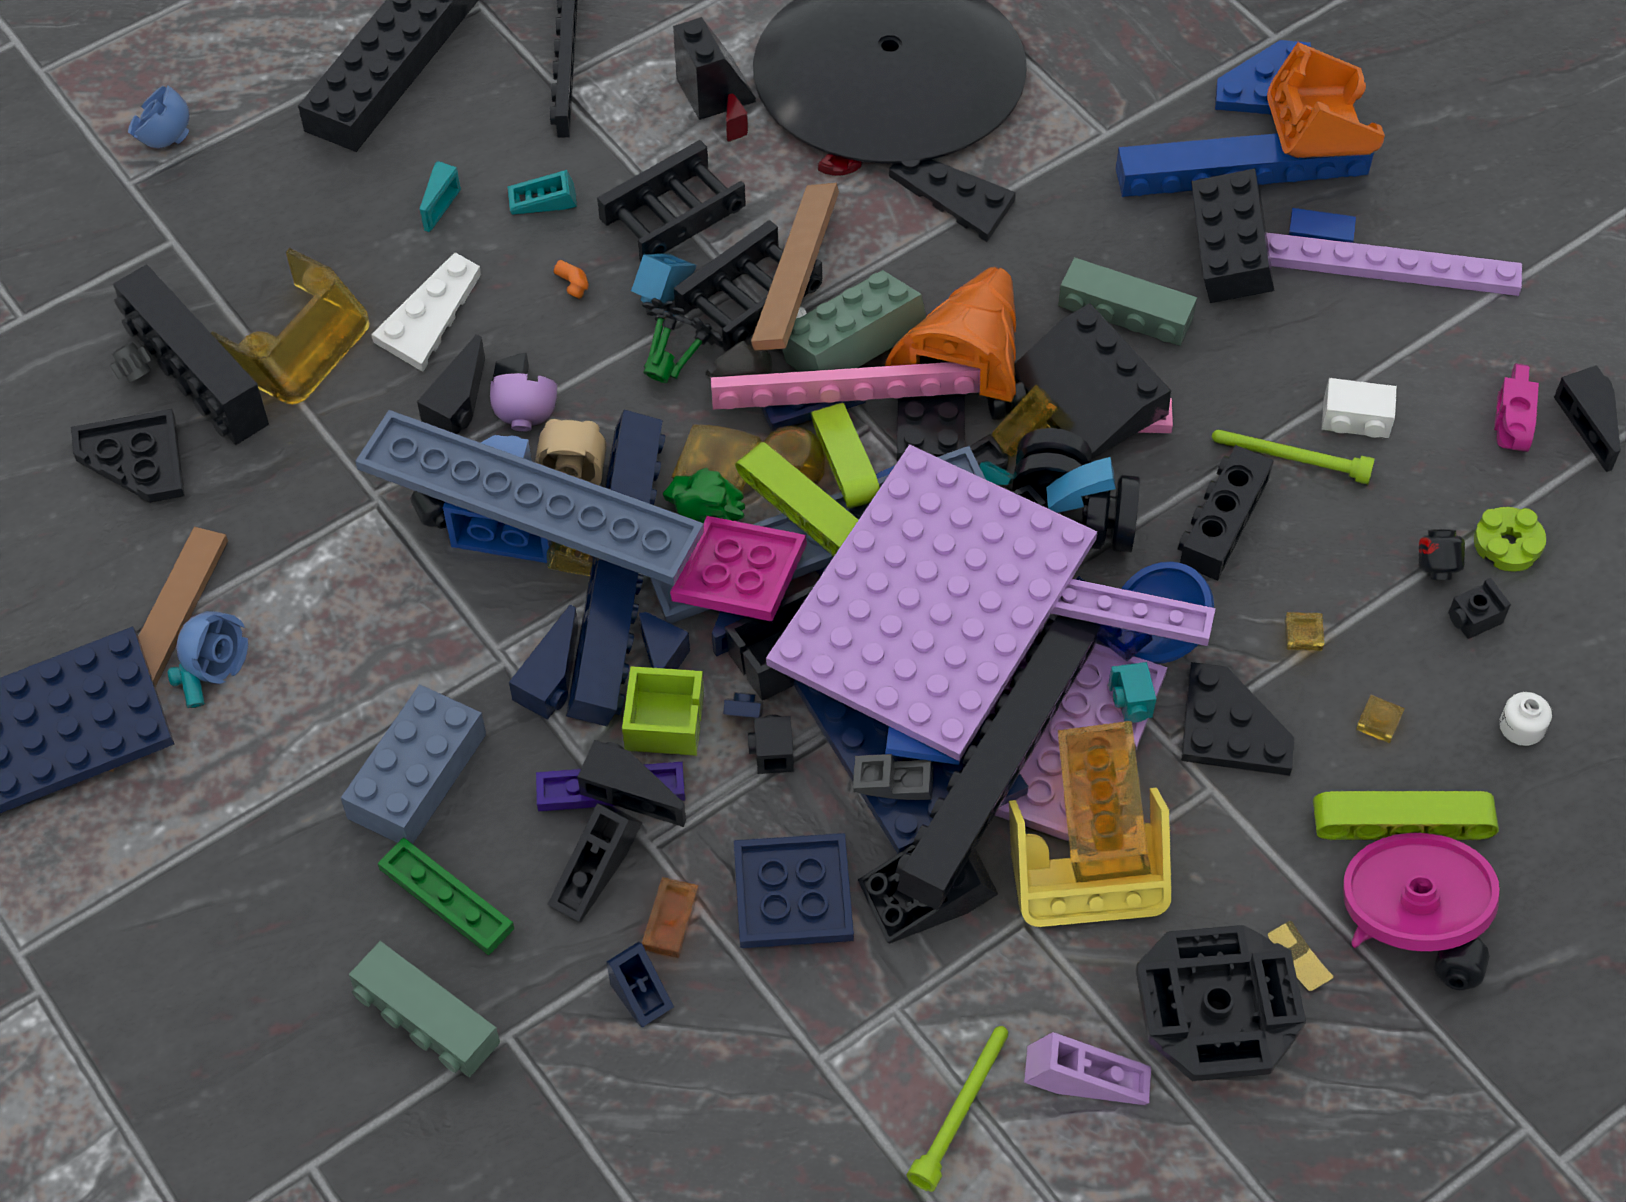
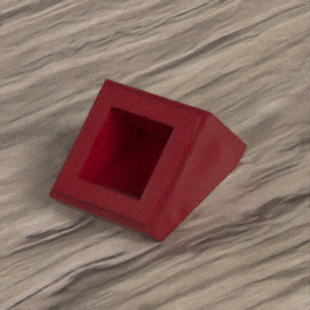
(735, 119)

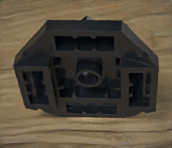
(1225, 966)

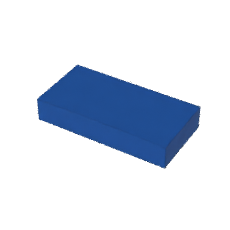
(1322, 225)

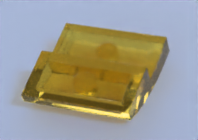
(717, 450)

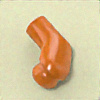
(574, 275)

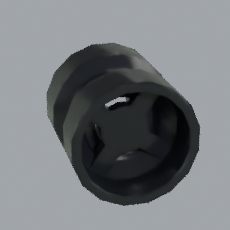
(1000, 408)

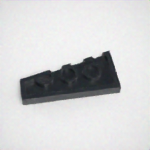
(964, 196)

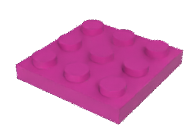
(739, 568)

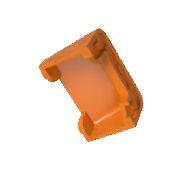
(1315, 107)

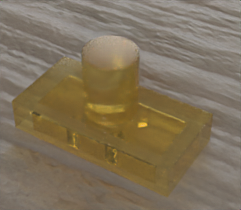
(1024, 418)

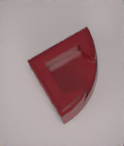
(838, 166)

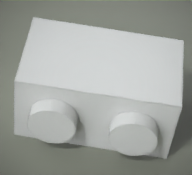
(1359, 408)

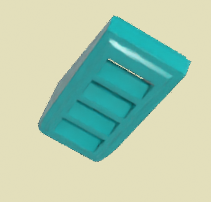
(439, 194)
(561, 196)

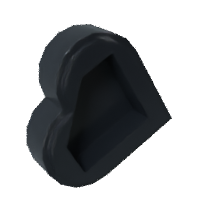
(989, 450)

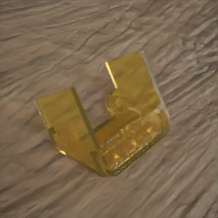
(311, 343)

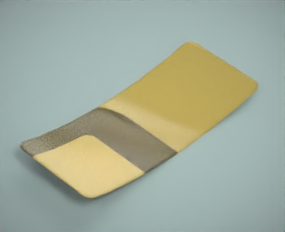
(1307, 965)

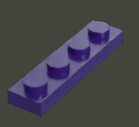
(561, 789)

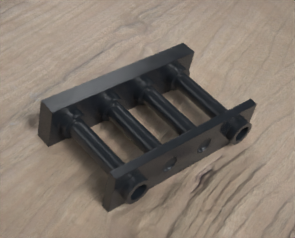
(666, 177)
(725, 268)

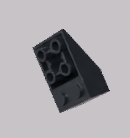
(905, 916)

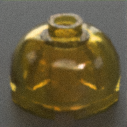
(800, 449)

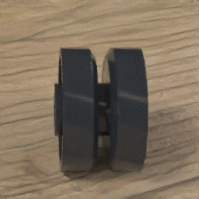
(1047, 456)
(1114, 513)

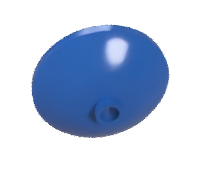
(1173, 582)

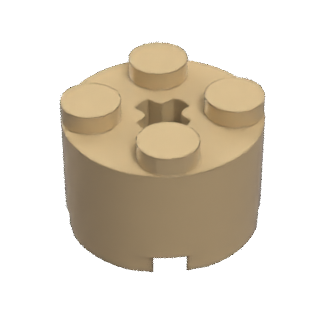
(573, 449)

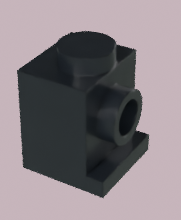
(1479, 609)

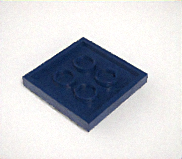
(793, 890)

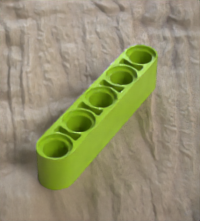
(845, 455)
(796, 497)
(1389, 813)

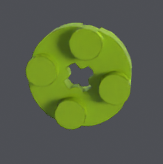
(1512, 521)

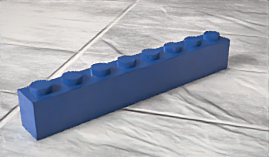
(1175, 165)

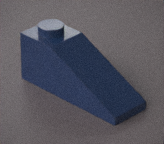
(545, 675)

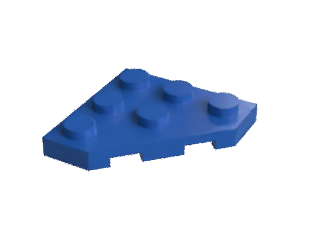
(1248, 84)

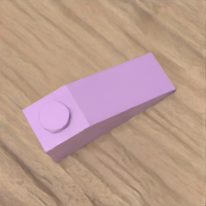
(1085, 1071)

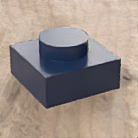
(743, 705)

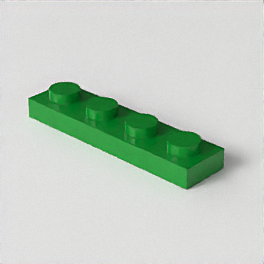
(446, 896)

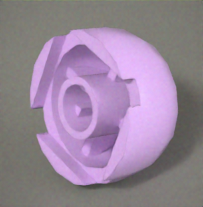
(522, 401)

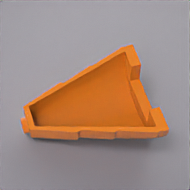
(972, 330)

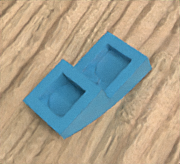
(1068, 490)

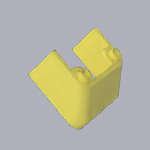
(1052, 896)

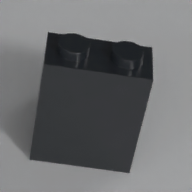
(707, 70)

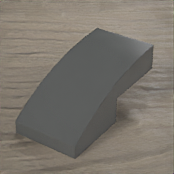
(893, 779)

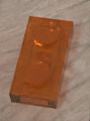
(670, 917)

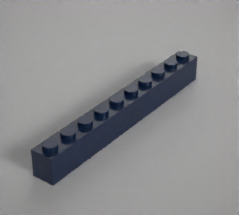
(612, 588)

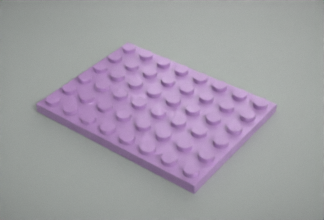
(932, 601)

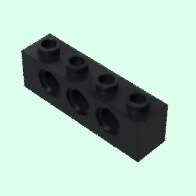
(1236, 492)

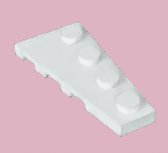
(421, 320)

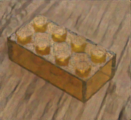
(1103, 802)

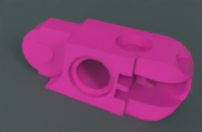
(1516, 410)

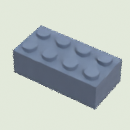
(414, 765)

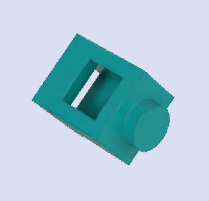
(1133, 691)

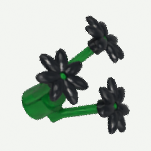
(660, 362)

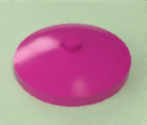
(1421, 892)

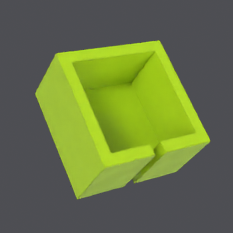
(663, 710)

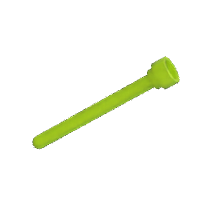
(1357, 468)
(926, 1171)

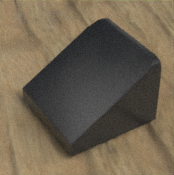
(512, 365)

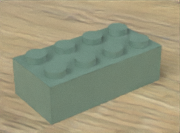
(855, 325)

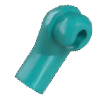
(191, 686)

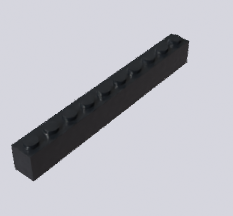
(996, 761)

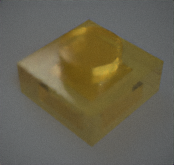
(1304, 631)
(1380, 718)

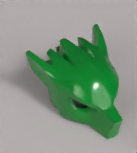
(705, 495)

